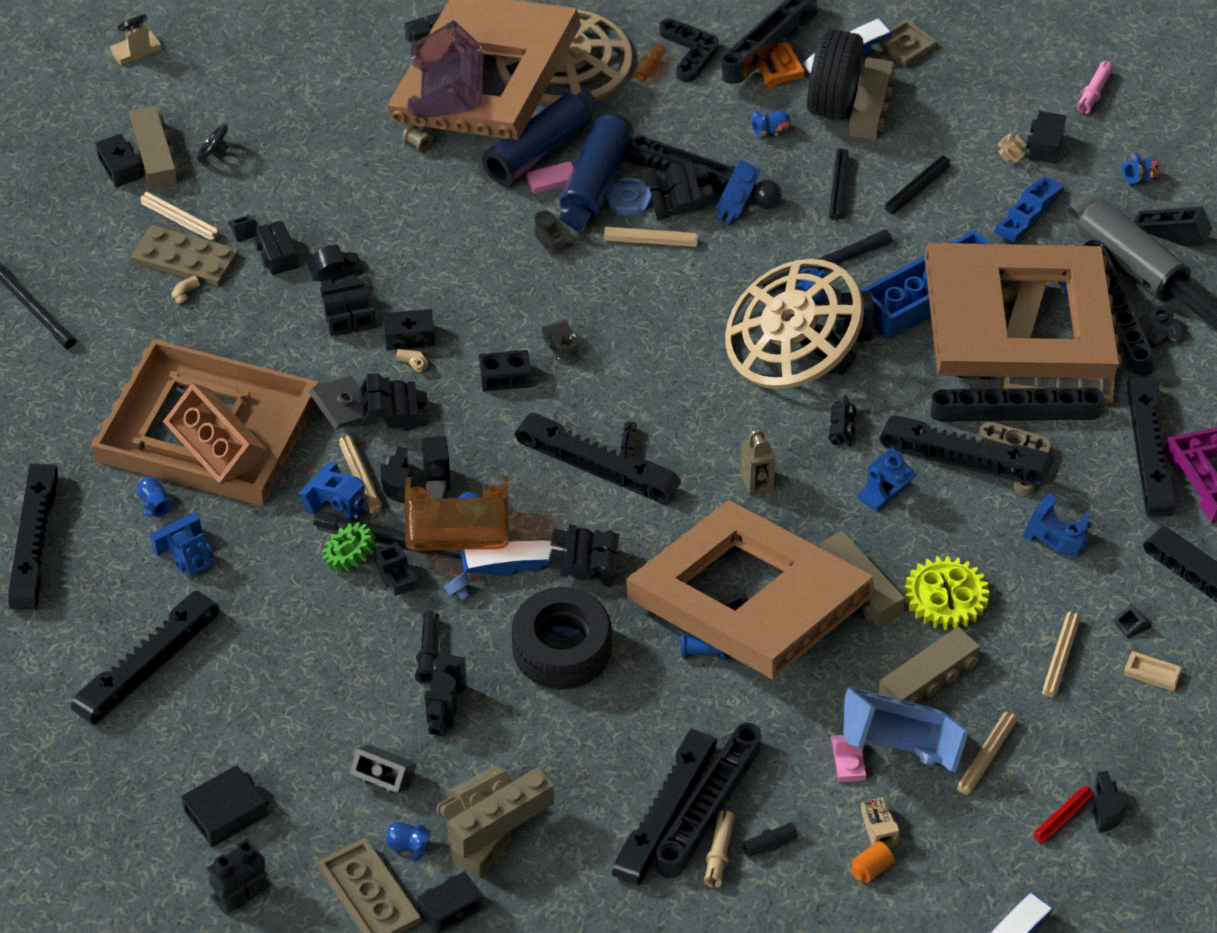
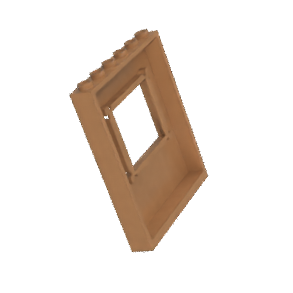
(502, 30)
(971, 314)
(267, 403)
(775, 622)

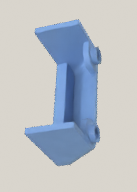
(903, 726)

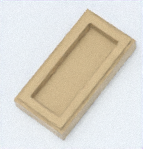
(1153, 671)

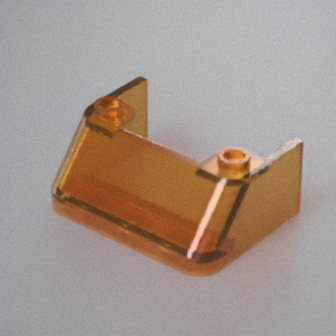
(456, 521)

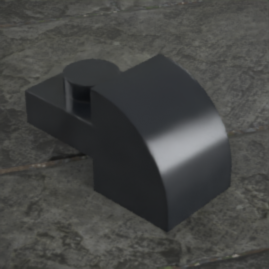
(331, 262)
(394, 475)
(394, 569)
(1108, 804)

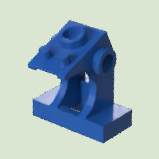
(888, 469)
(342, 491)
(1056, 533)
(190, 552)

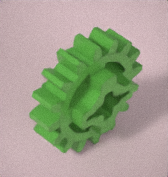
(349, 547)

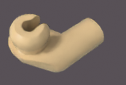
(183, 287)
(414, 358)

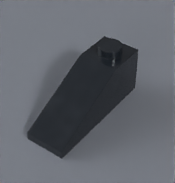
(1176, 225)

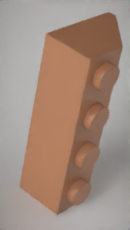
(214, 434)

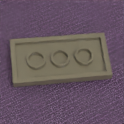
(184, 255)
(368, 890)

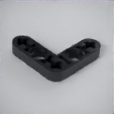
(702, 45)

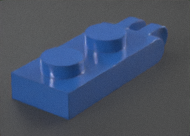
(737, 191)

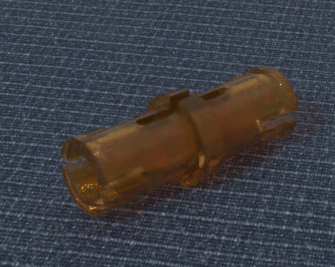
(646, 66)

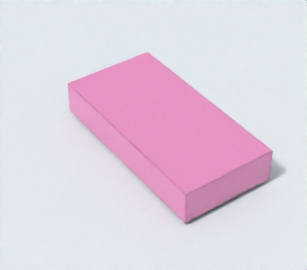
(549, 177)

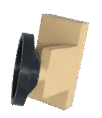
(138, 41)

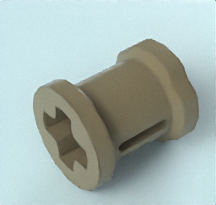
(417, 138)

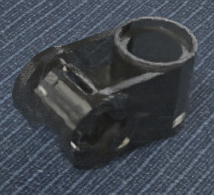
(551, 232)
(561, 341)

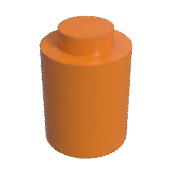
(872, 862)

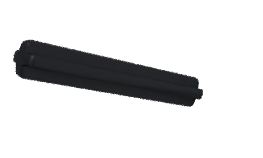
(838, 184)
(917, 184)

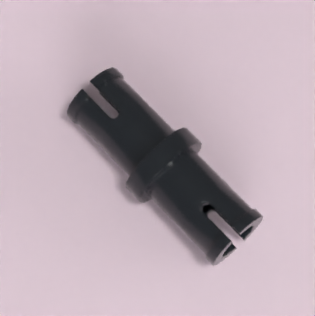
(769, 839)

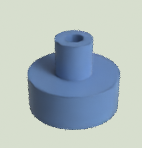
(458, 585)

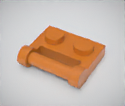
(785, 64)

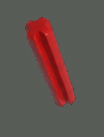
(1063, 814)

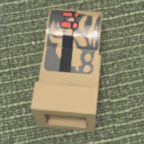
(879, 821)

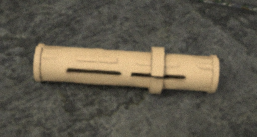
(718, 858)

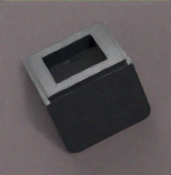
(243, 228)
(1131, 621)

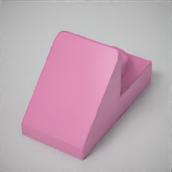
(848, 760)

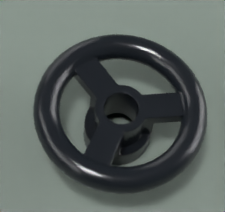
(214, 144)

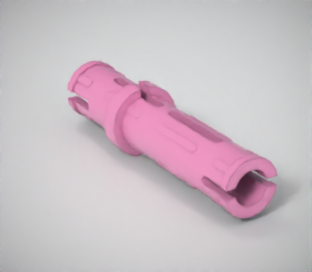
(1091, 93)

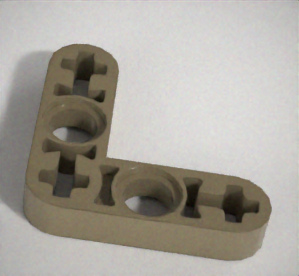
(1024, 436)

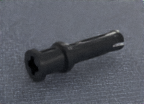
(428, 650)

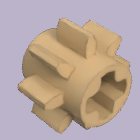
(1012, 148)

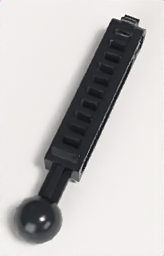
(660, 156)

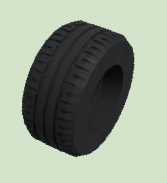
(835, 74)
(561, 608)

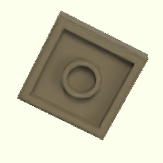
(907, 43)

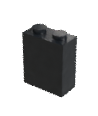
(225, 805)

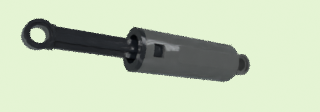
(1139, 254)

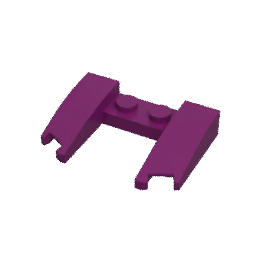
(1192, 454)

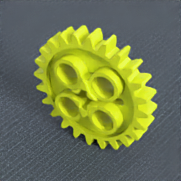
(929, 599)

